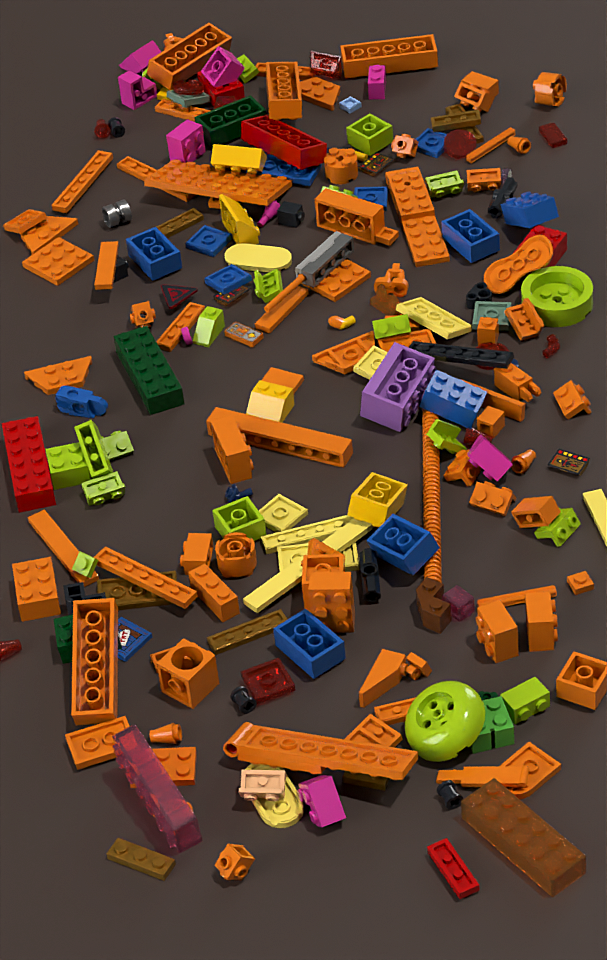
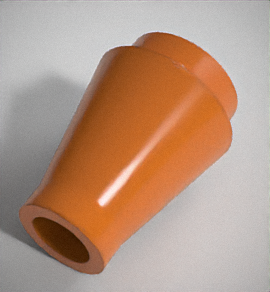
(520, 144)
(523, 461)
(167, 734)

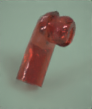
(553, 346)

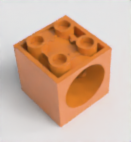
(319, 563)
(188, 673)

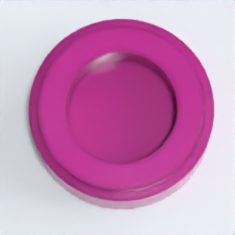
(186, 335)

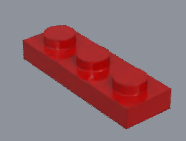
(453, 868)

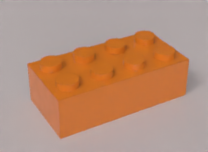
(349, 215)

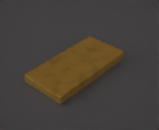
(131, 595)

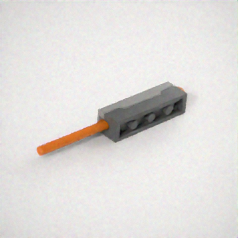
(318, 264)

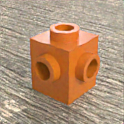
(404, 146)
(142, 308)
(234, 862)

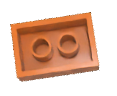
(232, 449)
(36, 589)
(332, 600)

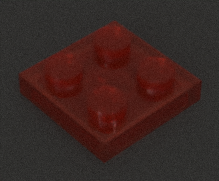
(325, 64)
(268, 680)

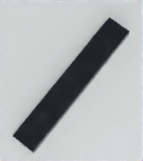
(464, 355)

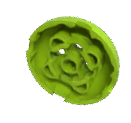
(444, 732)

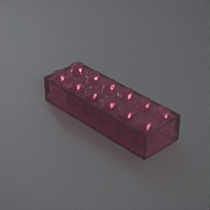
(157, 789)

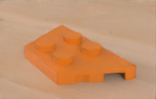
(320, 92)
(47, 231)
(345, 355)
(54, 376)

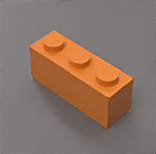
(214, 592)

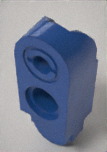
(80, 402)

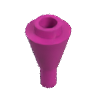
(269, 212)

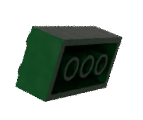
(225, 122)

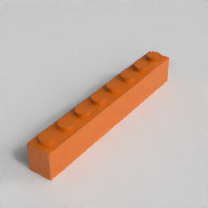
(289, 438)

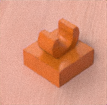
(417, 666)

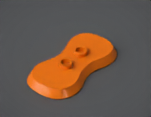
(506, 272)

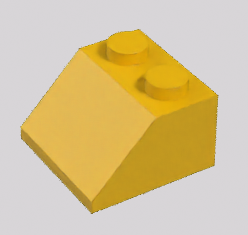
(270, 401)

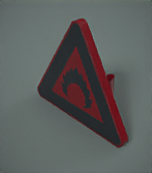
(176, 295)

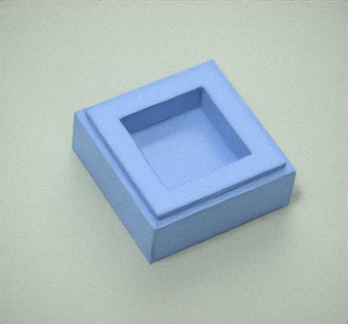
(350, 104)

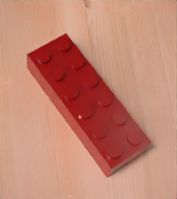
(284, 142)
(28, 464)

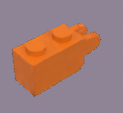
(515, 383)

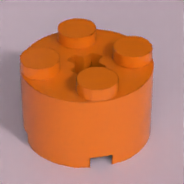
(549, 89)
(341, 165)
(236, 555)

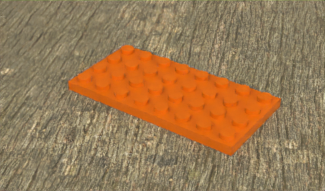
(211, 182)

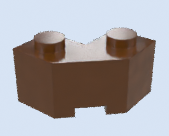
(433, 610)

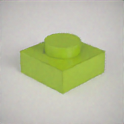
(85, 564)

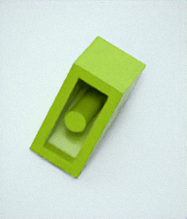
(208, 326)

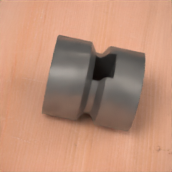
(118, 213)

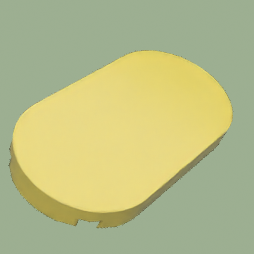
(258, 257)
(283, 812)

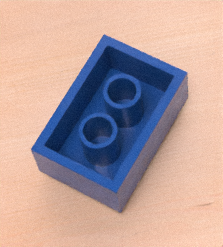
(529, 210)
(470, 235)
(154, 253)
(453, 399)
(403, 544)
(309, 643)

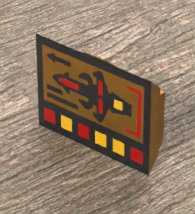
(569, 462)

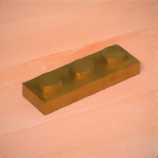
(456, 120)
(141, 859)

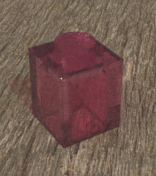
(461, 602)

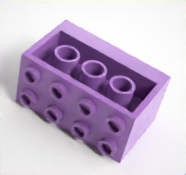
(397, 387)

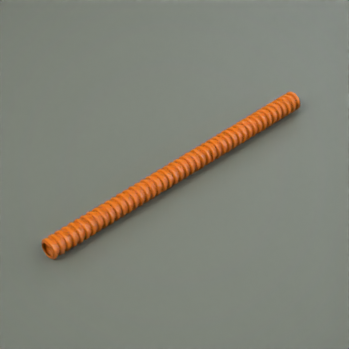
(431, 495)

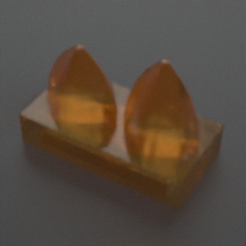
(385, 302)

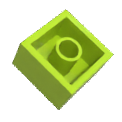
(369, 134)
(67, 466)
(240, 517)

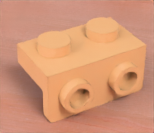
(262, 784)

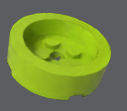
(567, 285)

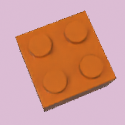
(540, 621)
(497, 631)
(582, 680)

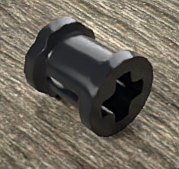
(116, 126)
(243, 699)
(449, 794)

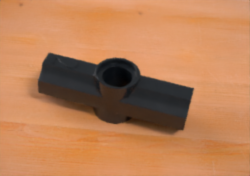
(500, 196)
(369, 575)

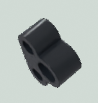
(478, 293)

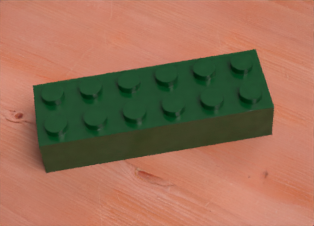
(149, 370)

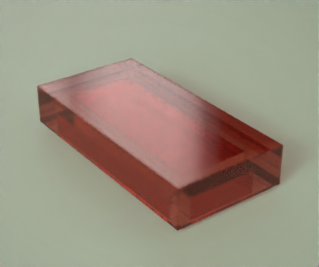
(553, 135)

